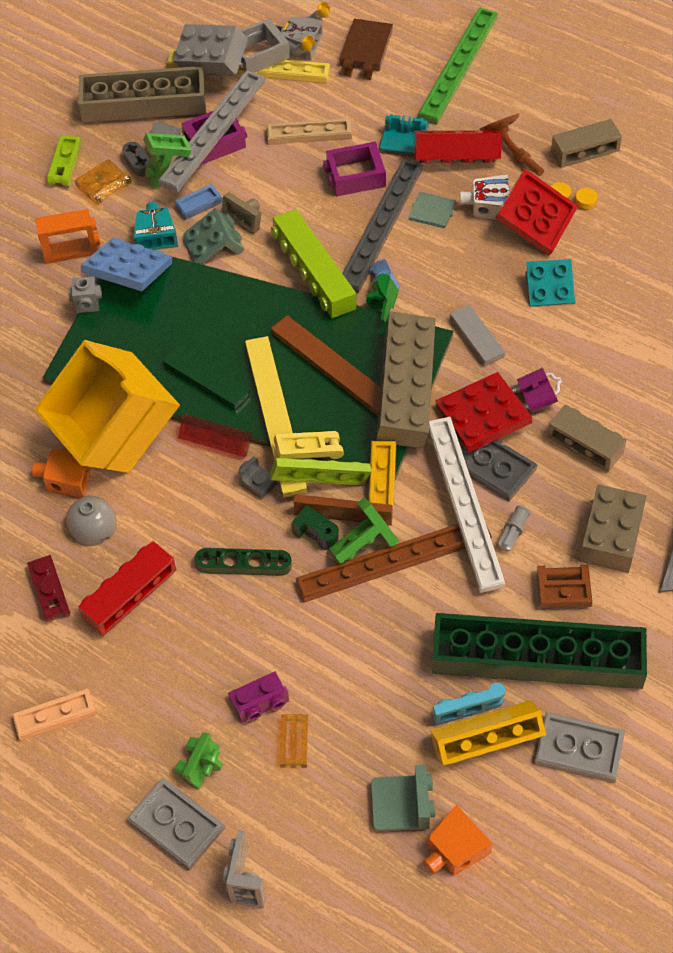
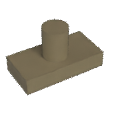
(242, 212)

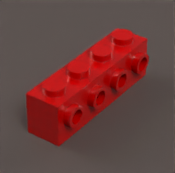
(457, 144)
(127, 588)

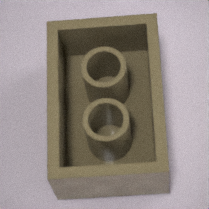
(613, 528)

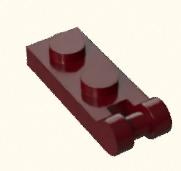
(48, 587)

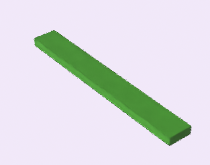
(457, 65)

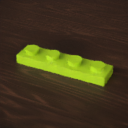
(320, 471)

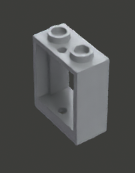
(276, 53)

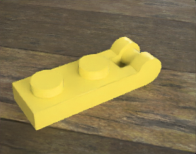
(308, 445)

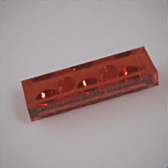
(214, 435)

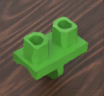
(202, 760)

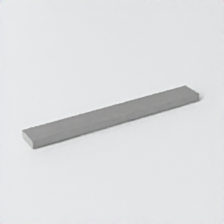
(212, 131)

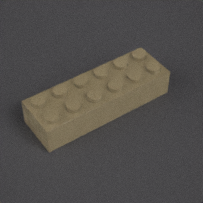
(142, 94)
(406, 380)

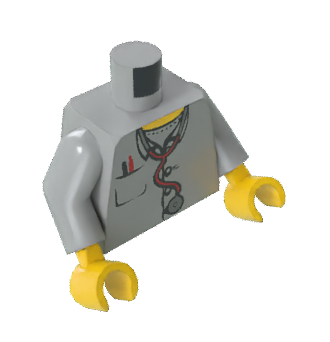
(305, 32)

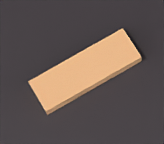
(54, 714)

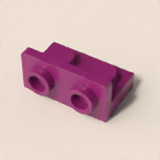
(259, 697)

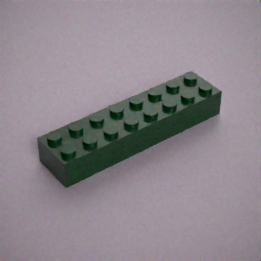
(540, 650)

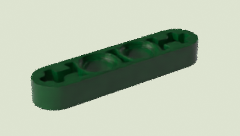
(243, 556)

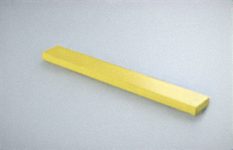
(284, 70)
(271, 401)

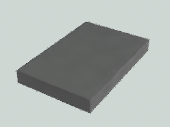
(499, 468)

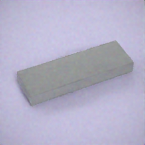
(477, 335)

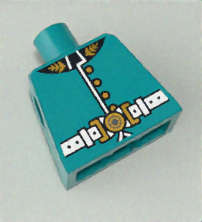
(155, 228)

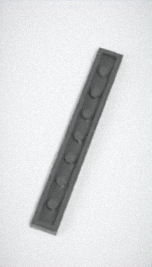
(382, 223)

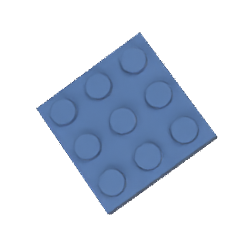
(126, 264)

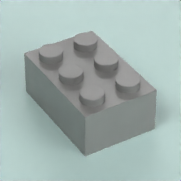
(211, 46)

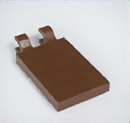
(365, 46)

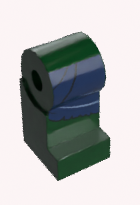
(316, 527)

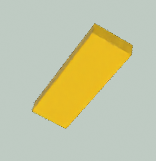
(382, 472)

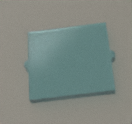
(432, 210)

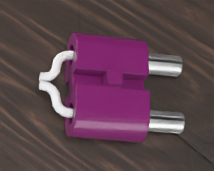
(537, 389)

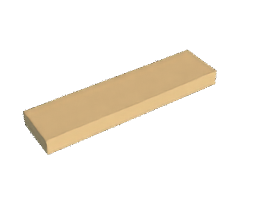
(309, 131)

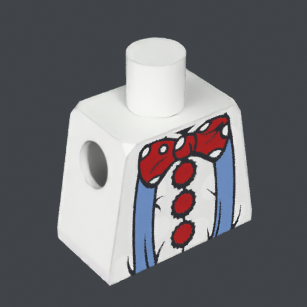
(486, 196)

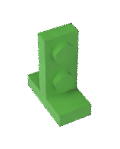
(163, 149)
(363, 534)

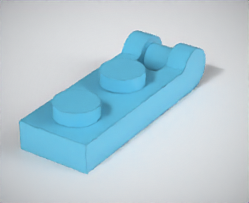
(469, 704)

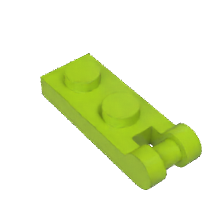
(64, 160)

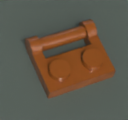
(564, 592)

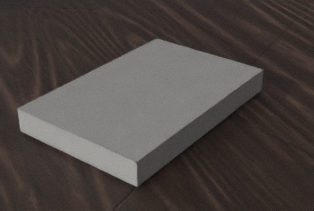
(580, 747)
(176, 823)

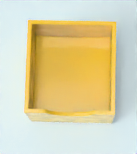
(106, 407)

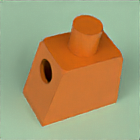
(63, 474)
(456, 843)

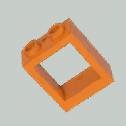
(63, 224)

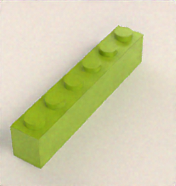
(314, 263)

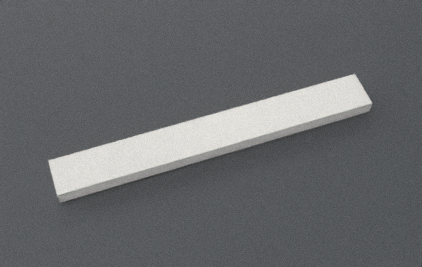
(466, 505)

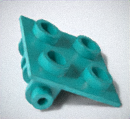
(400, 133)
(550, 282)

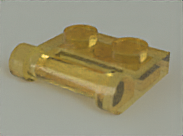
(102, 181)

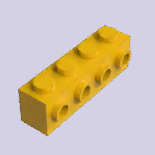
(487, 732)

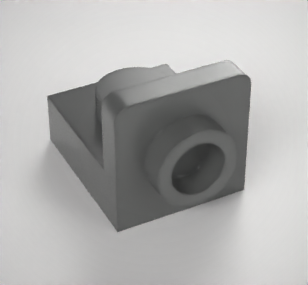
(255, 478)

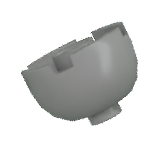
(91, 520)

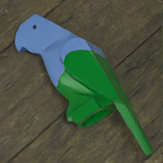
(384, 289)

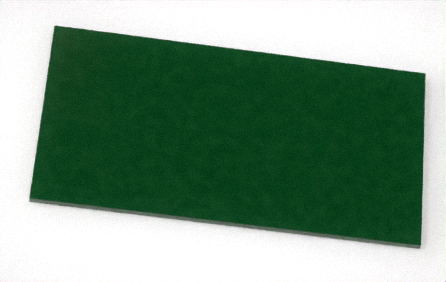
(212, 317)

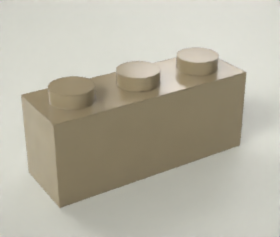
(586, 143)
(586, 438)

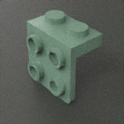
(211, 235)
(403, 801)

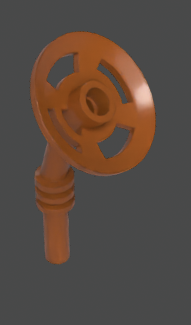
(519, 153)

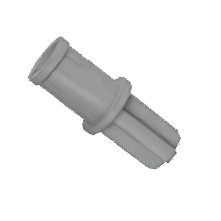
(513, 528)

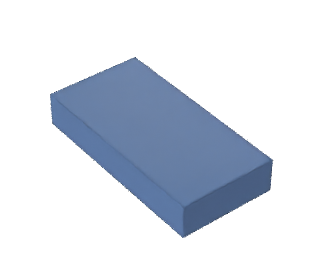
(198, 201)

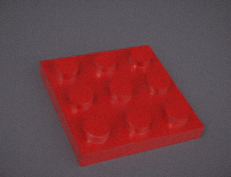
(536, 212)
(484, 411)

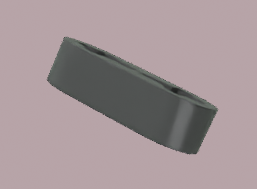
(133, 160)

